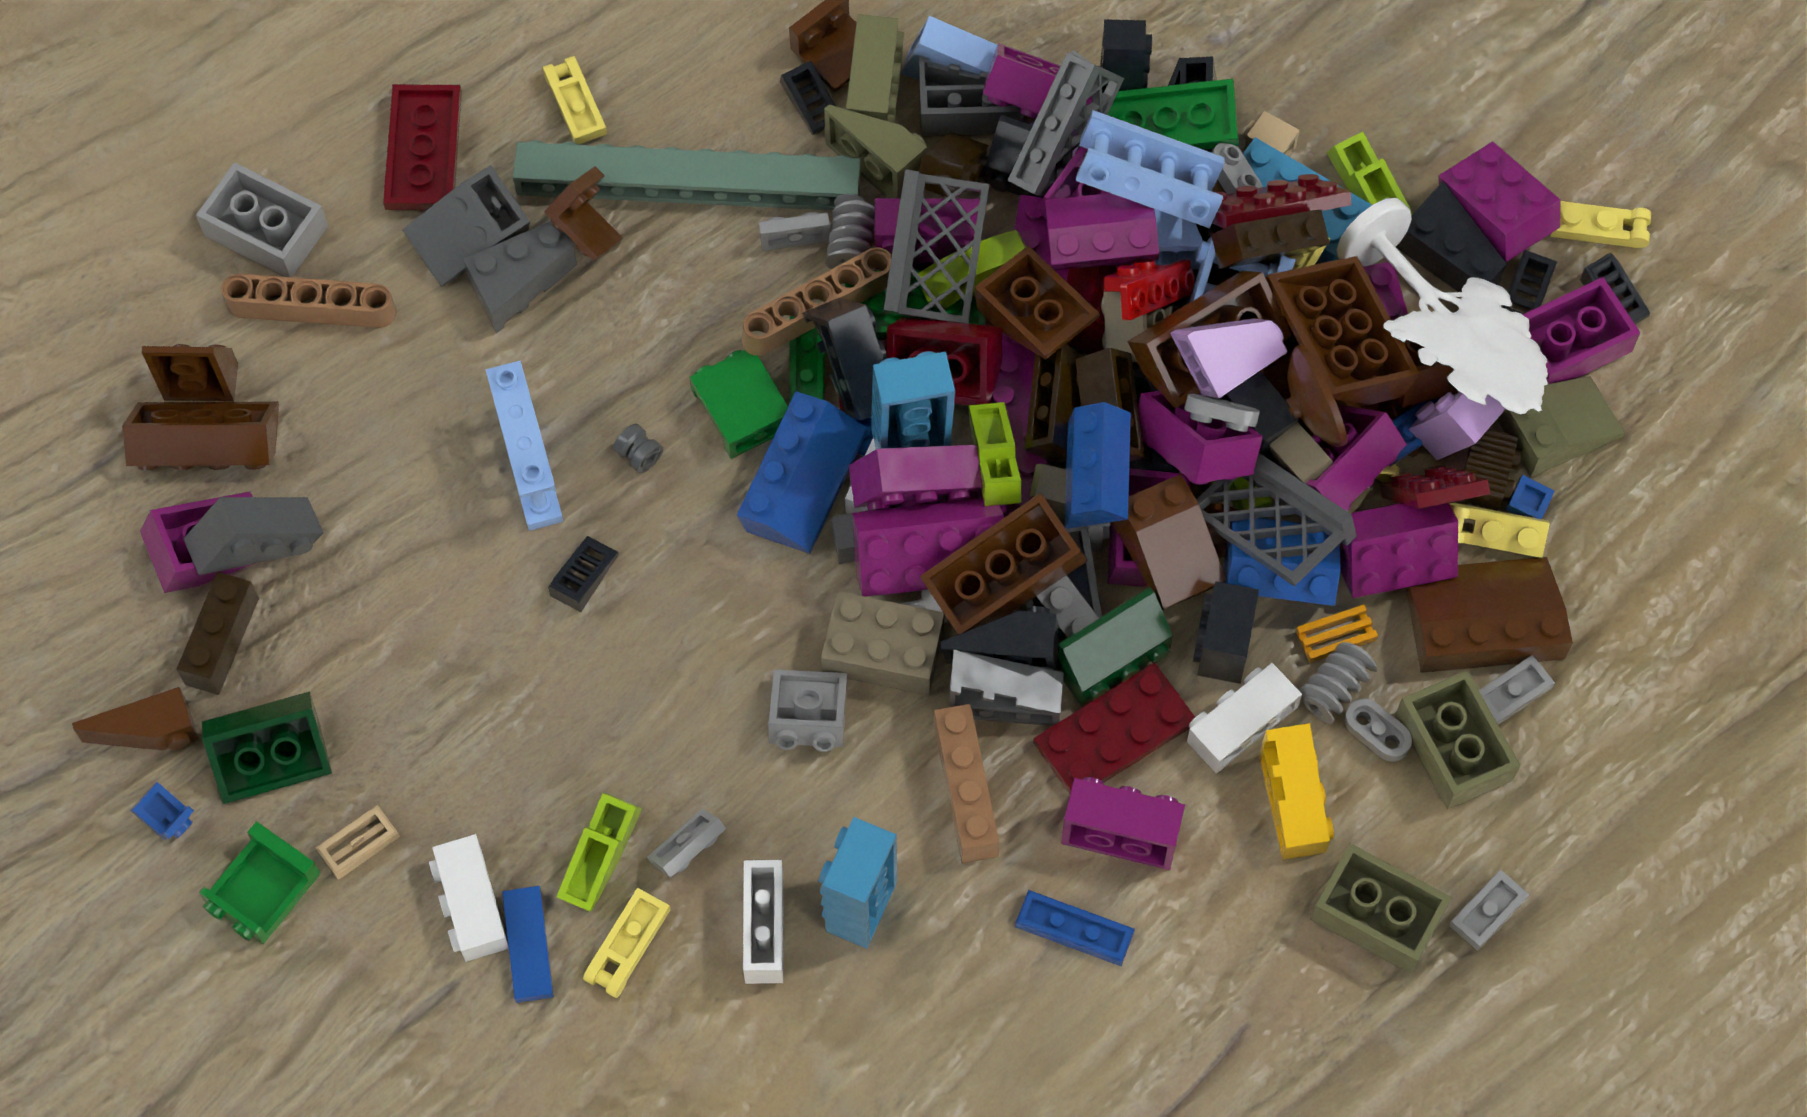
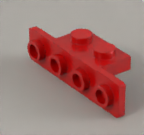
(1150, 286)

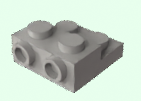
(807, 709)

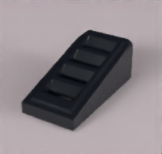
(796, 75)
(1538, 263)
(1617, 275)
(580, 598)

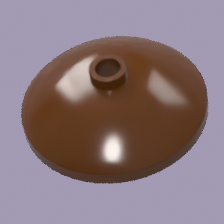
(1313, 398)

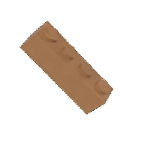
(966, 783)

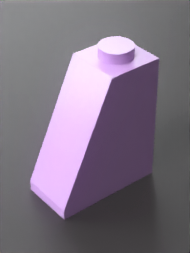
(1228, 352)

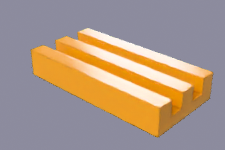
(1333, 620)

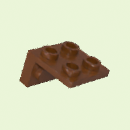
(827, 40)
(580, 220)

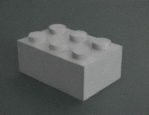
(262, 220)

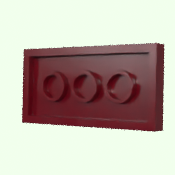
(421, 145)
(1280, 199)
(1434, 488)
(1115, 729)

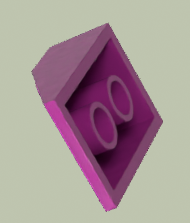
(164, 539)

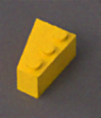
(1295, 791)

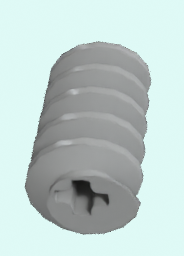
(849, 229)
(1334, 679)

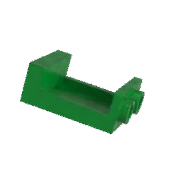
(740, 401)
(260, 885)

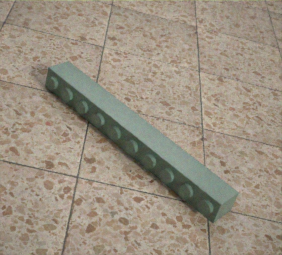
(688, 175)

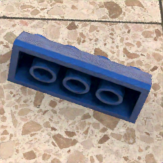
(801, 473)

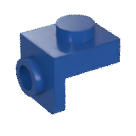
(163, 812)

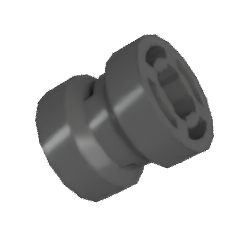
(638, 448)

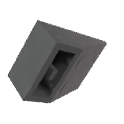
(465, 223)

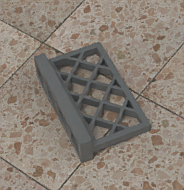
(1059, 116)
(905, 243)
(1297, 499)

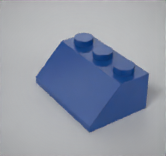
(1097, 465)
(1316, 587)

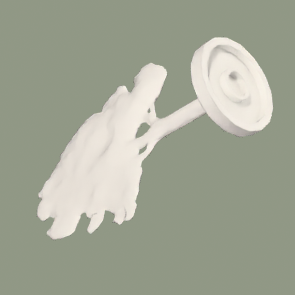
(1479, 341)

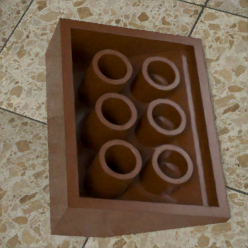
(1341, 324)
(1490, 616)

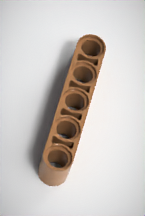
(824, 287)
(295, 291)

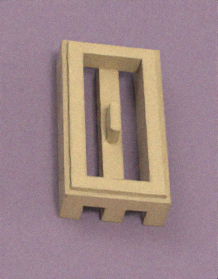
(365, 853)

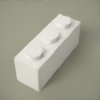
(1243, 716)
(468, 898)
(763, 921)

